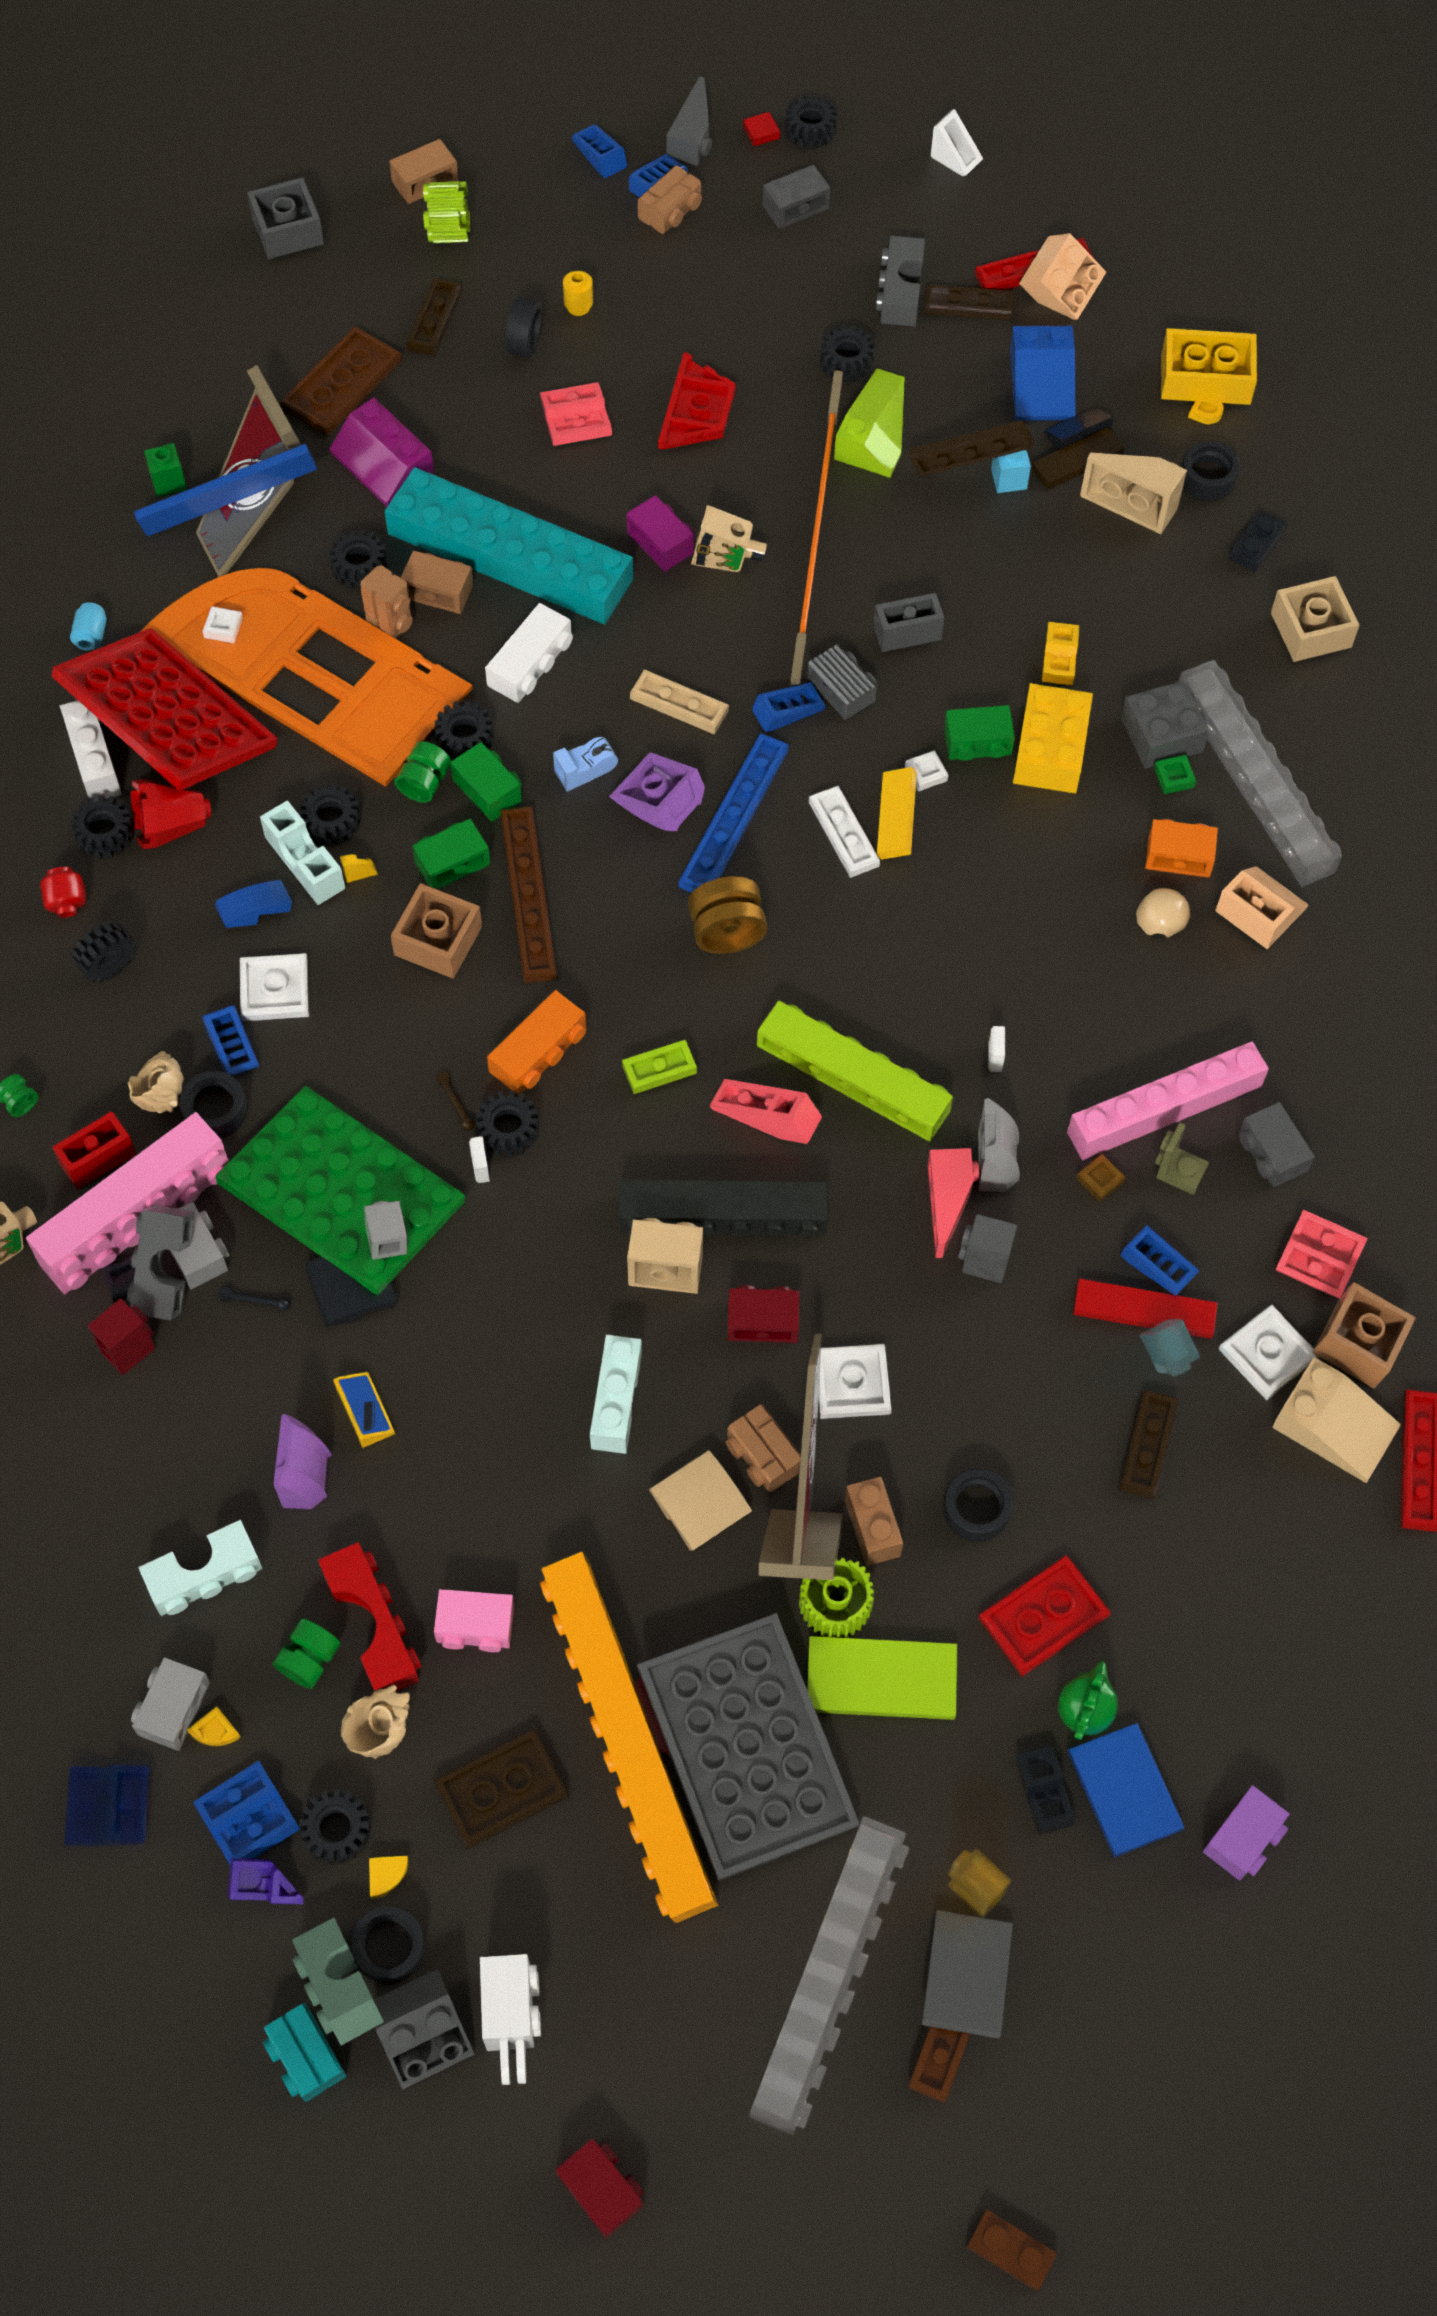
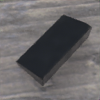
(1078, 427)

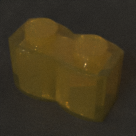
(978, 1881)

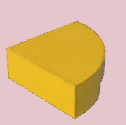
(356, 868)
(214, 1729)
(386, 1874)

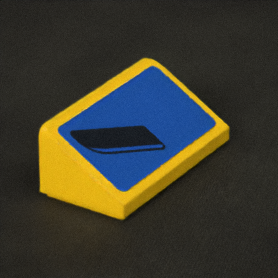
(364, 1408)

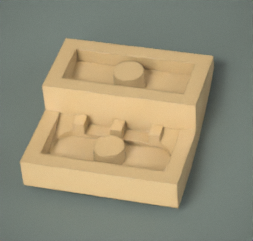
(700, 1500)

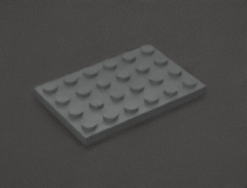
(747, 1746)

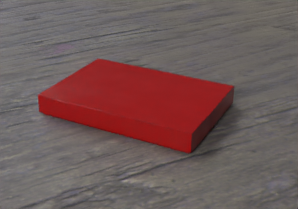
(1044, 1615)

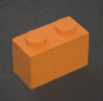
(1181, 848)

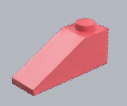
(773, 1110)
(950, 1186)

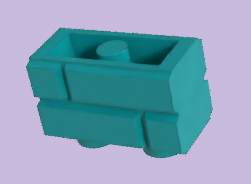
(303, 2052)

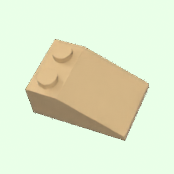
(1134, 487)
(1337, 1420)

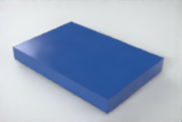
(1125, 1790)

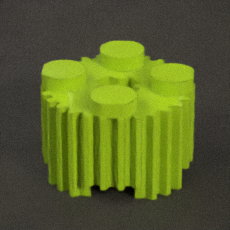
(447, 212)
(838, 1617)

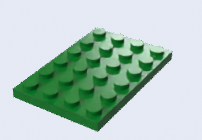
(319, 1170)

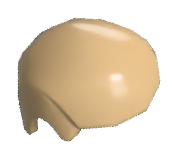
(1163, 912)

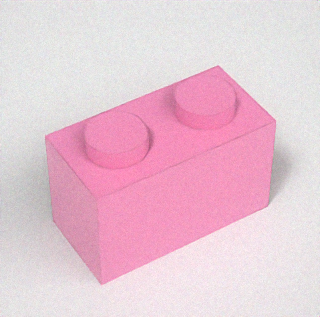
(474, 1620)

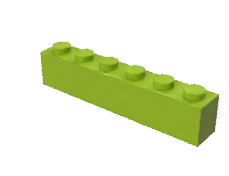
(854, 1070)

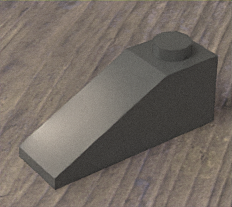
(689, 133)

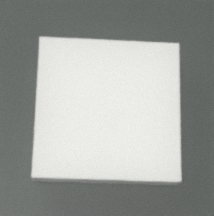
(274, 987)
(1268, 1352)
(854, 1382)

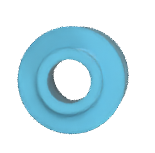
(88, 626)

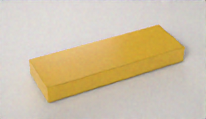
(896, 813)

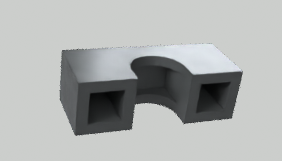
(900, 297)
(152, 1288)

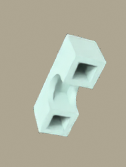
(309, 864)
(615, 1394)
(175, 1587)

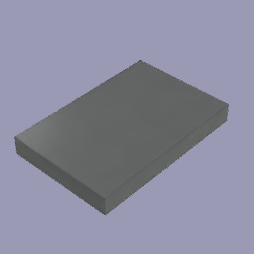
(967, 1974)

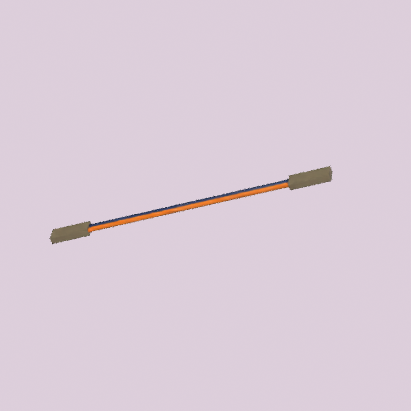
(801, 636)

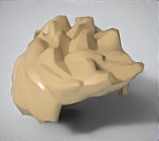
(157, 1084)
(376, 1723)

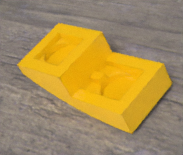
(1060, 653)

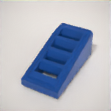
(602, 152)
(639, 179)
(772, 717)
(223, 1017)
(1158, 1245)

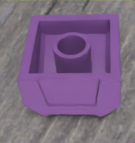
(661, 792)
(300, 1465)

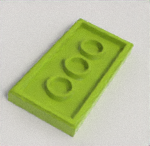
(882, 1677)

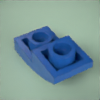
(246, 904)

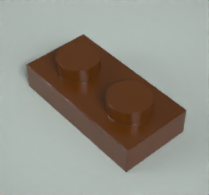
(938, 2063)
(1012, 2250)

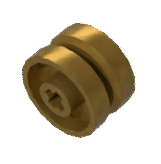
(727, 915)

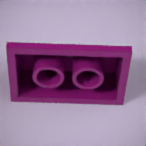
(379, 450)

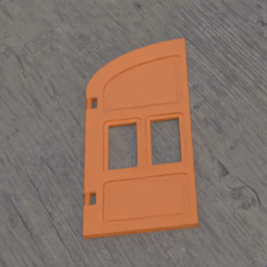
(372, 722)

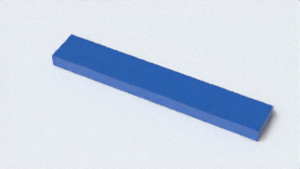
(225, 490)
(735, 812)

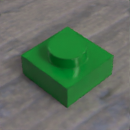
(1174, 774)

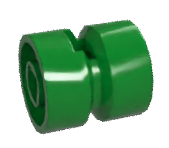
(422, 773)
(308, 1651)

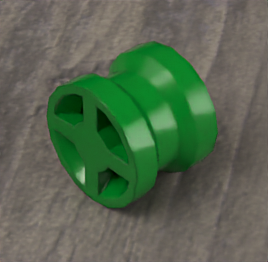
(17, 1095)

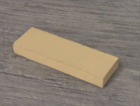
(679, 701)

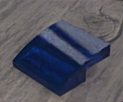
(106, 1805)

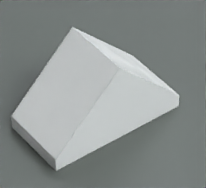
(954, 145)

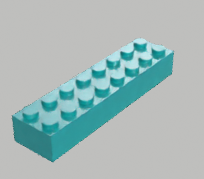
(509, 545)

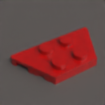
(697, 406)

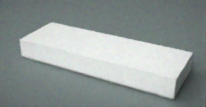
(844, 831)

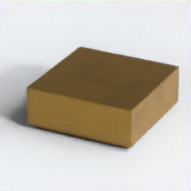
(1100, 1177)

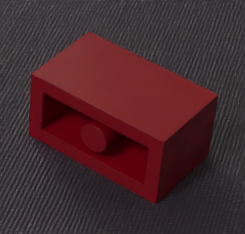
(763, 1314)
(122, 1335)
(600, 2187)

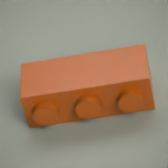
(537, 1043)

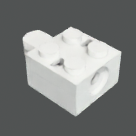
(508, 2009)

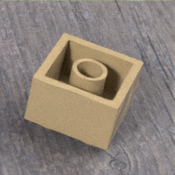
(1314, 618)
(665, 1255)

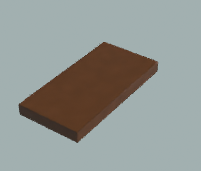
(341, 380)

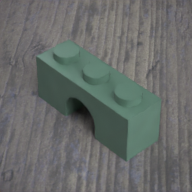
(345, 2002)

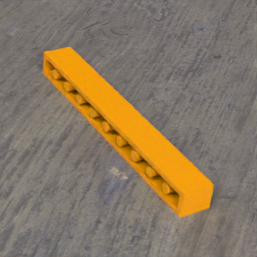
(629, 1739)

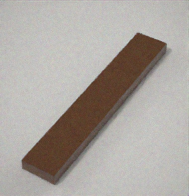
(528, 895)

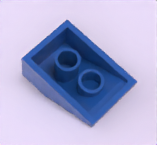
(1043, 372)

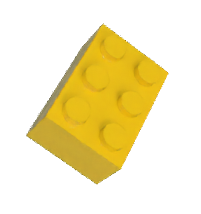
(1208, 366)
(1053, 738)

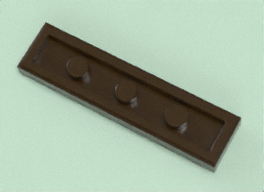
(971, 448)

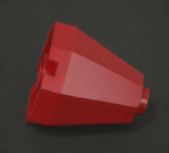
(166, 812)

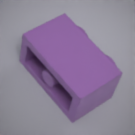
(1247, 1833)

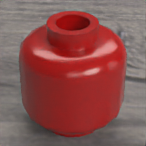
(63, 891)

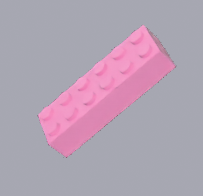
(105, 1218)

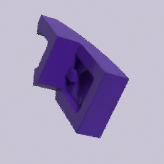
(260, 1881)

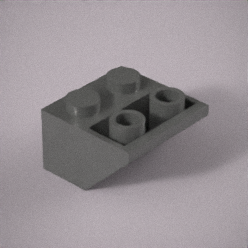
(421, 2029)

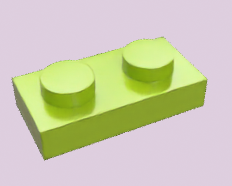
(659, 1066)

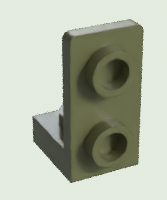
(1178, 1166)

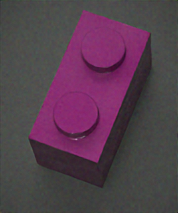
(660, 533)

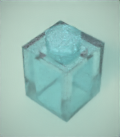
(1170, 1347)

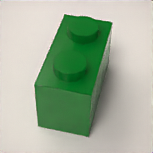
(979, 732)
(486, 781)
(451, 854)

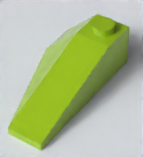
(873, 426)

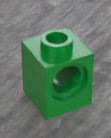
(165, 470)

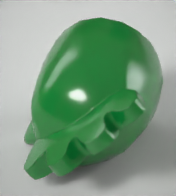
(1088, 1702)

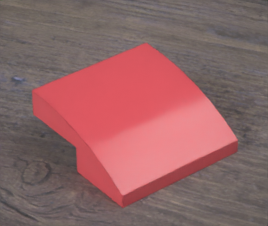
(575, 414)
(1321, 1254)

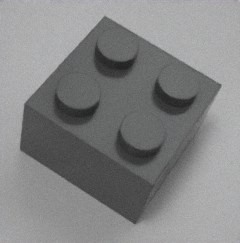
(285, 218)
(1164, 723)

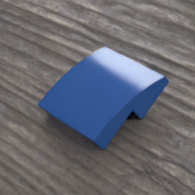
(246, 1814)

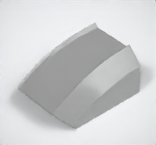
(997, 1149)

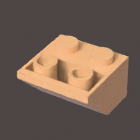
(1063, 276)
(1259, 906)

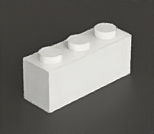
(529, 653)
(90, 751)

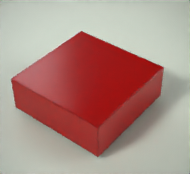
(761, 129)

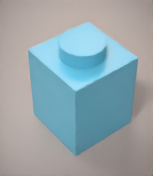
(1011, 472)

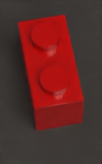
(94, 1150)

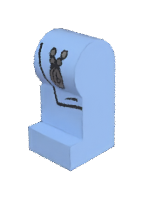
(584, 762)

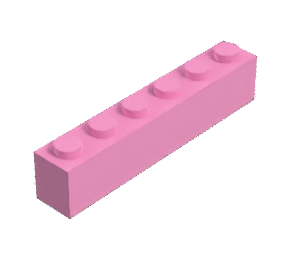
(1167, 1100)

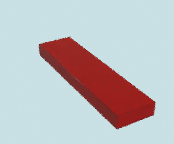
(1009, 271)
(1143, 1307)
(1419, 1461)

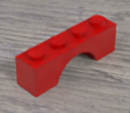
(352, 1581)

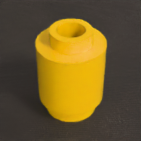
(578, 292)

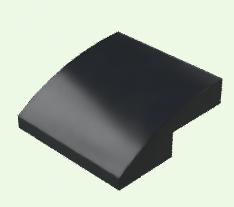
(341, 1296)

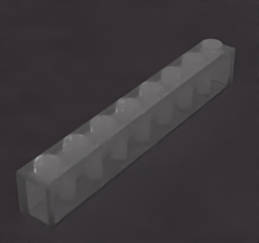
(1262, 777)
(828, 1975)

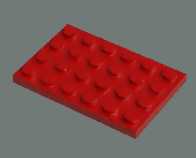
(164, 708)

